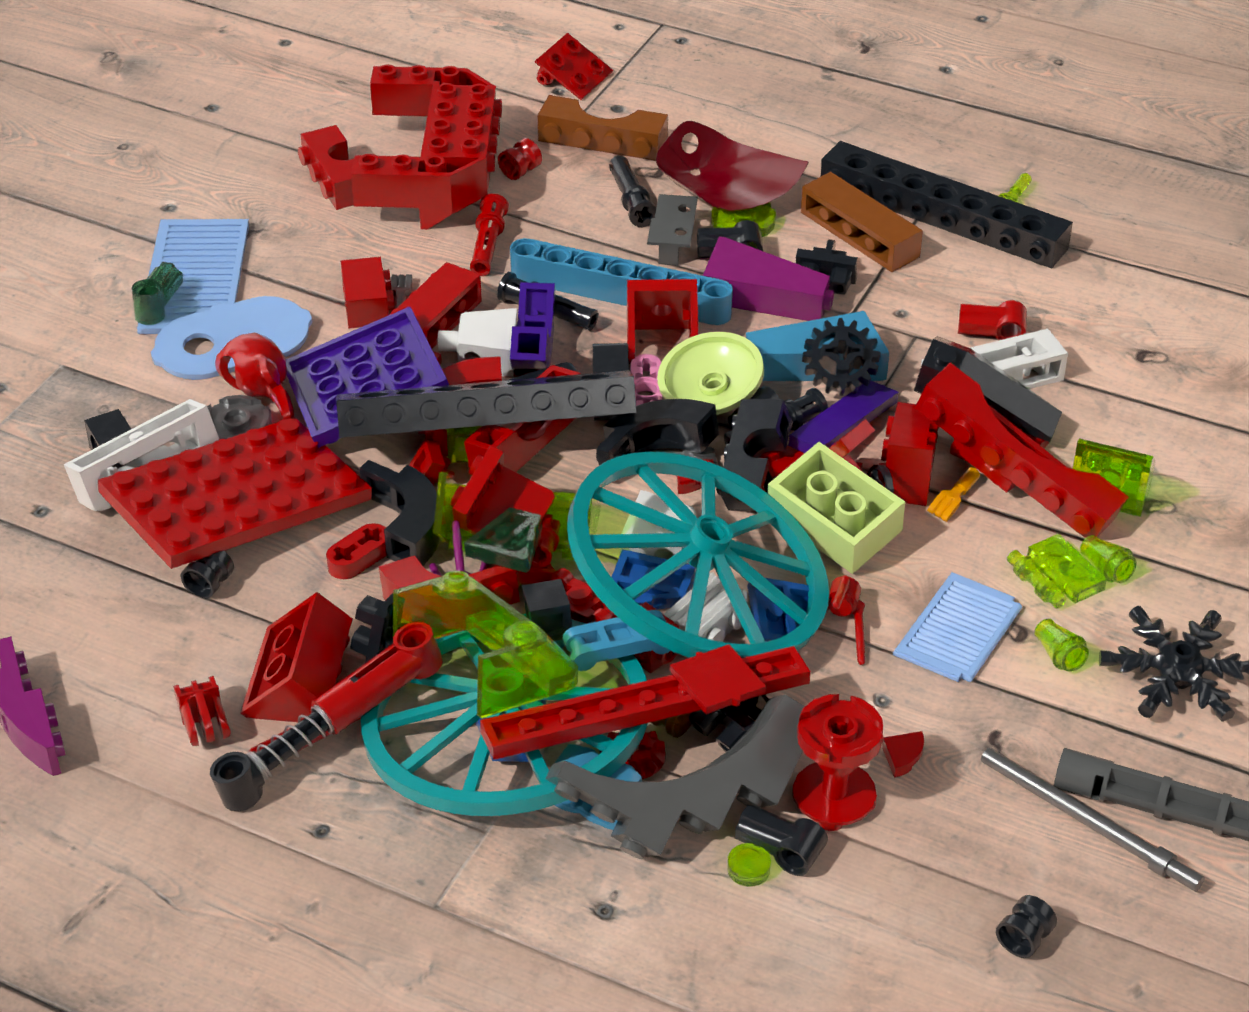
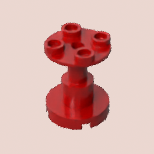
(838, 739)

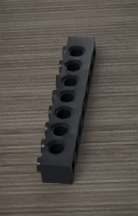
(952, 205)
(485, 403)

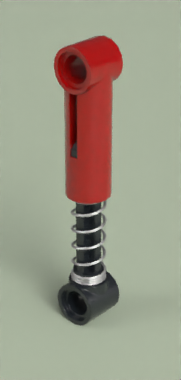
(410, 657)

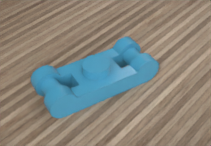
(607, 641)

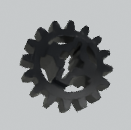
(856, 352)

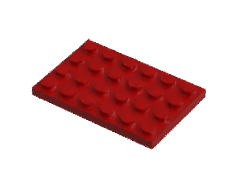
(233, 491)

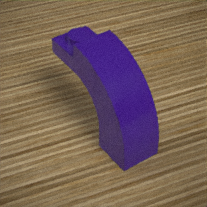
(535, 327)

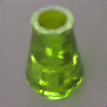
(1109, 559)
(1063, 647)

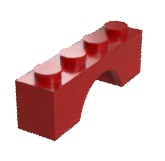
(521, 440)

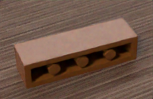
(861, 221)

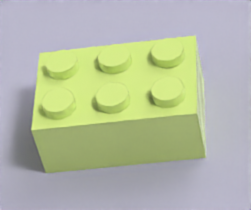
(839, 506)

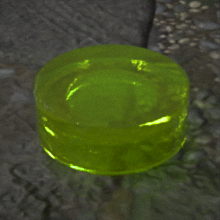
(749, 864)

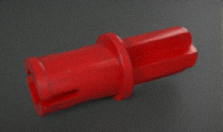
(547, 542)

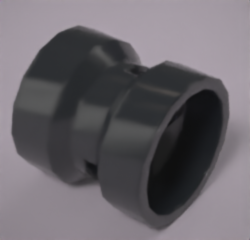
(204, 575)
(1026, 926)

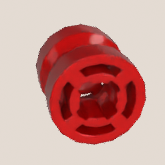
(521, 158)

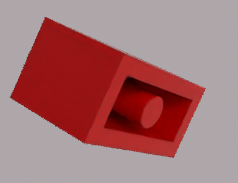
(366, 291)

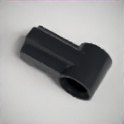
(744, 232)
(791, 844)

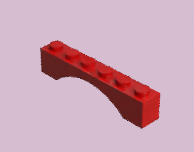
(1076, 497)

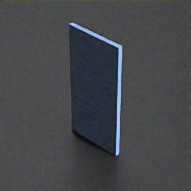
(208, 256)

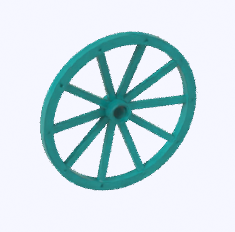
(704, 545)
(470, 800)

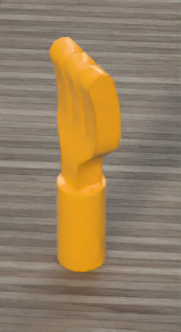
(949, 500)

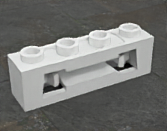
(1028, 351)
(187, 426)

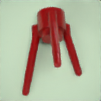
(844, 600)

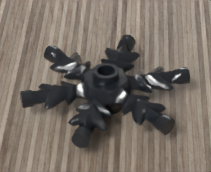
(1178, 663)

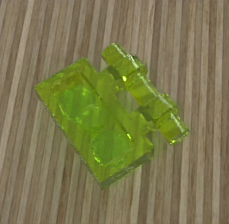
(1064, 570)

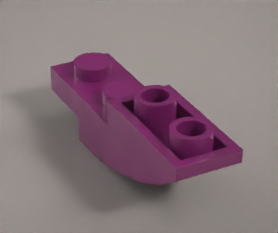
(25, 714)

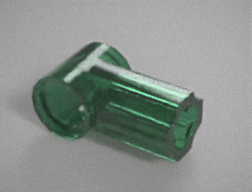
(153, 293)

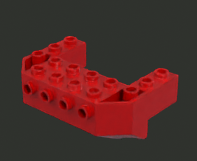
(455, 148)

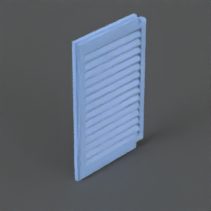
(958, 628)

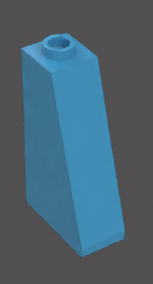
(784, 347)

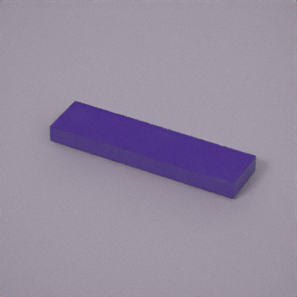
(844, 416)

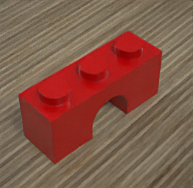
(329, 164)

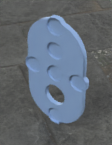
(266, 315)

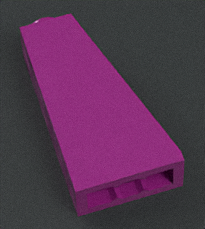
(769, 282)

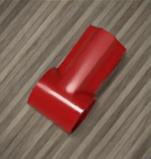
(999, 321)

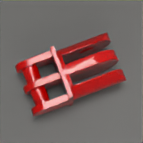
(199, 705)

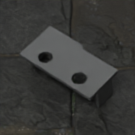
(668, 219)

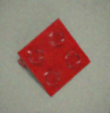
(572, 67)

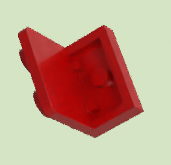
(494, 490)

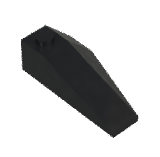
(1000, 390)

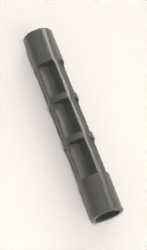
(1150, 793)

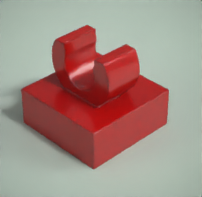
(430, 461)

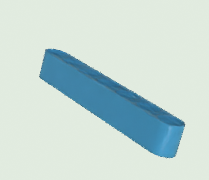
(606, 276)

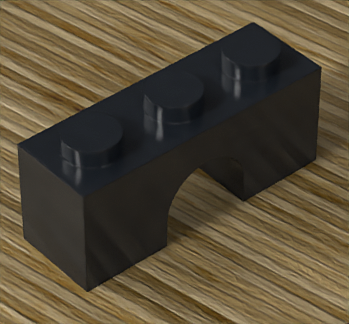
(756, 429)

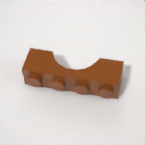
(635, 135)

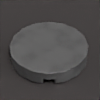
(239, 414)

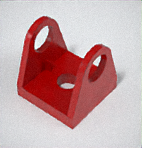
(660, 306)

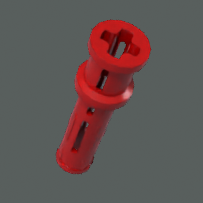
(482, 257)

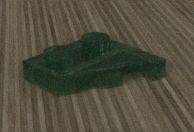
(507, 540)

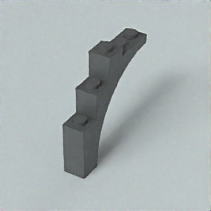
(648, 811)

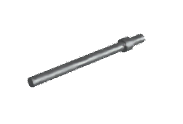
(1158, 859)

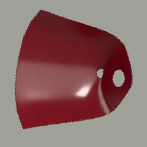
(730, 172)

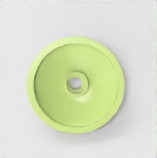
(712, 369)

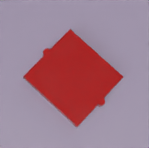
(717, 679)

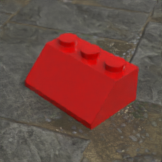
(297, 660)

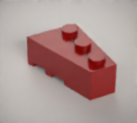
(909, 453)

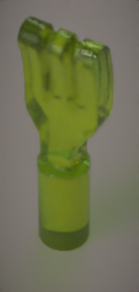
(1018, 187)

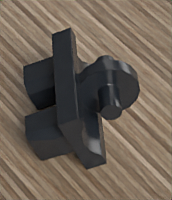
(831, 262)
(380, 618)
(732, 717)

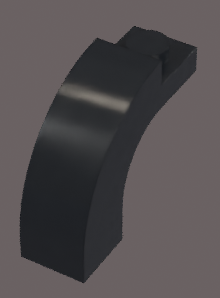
(660, 425)
(415, 500)

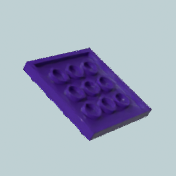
(368, 359)

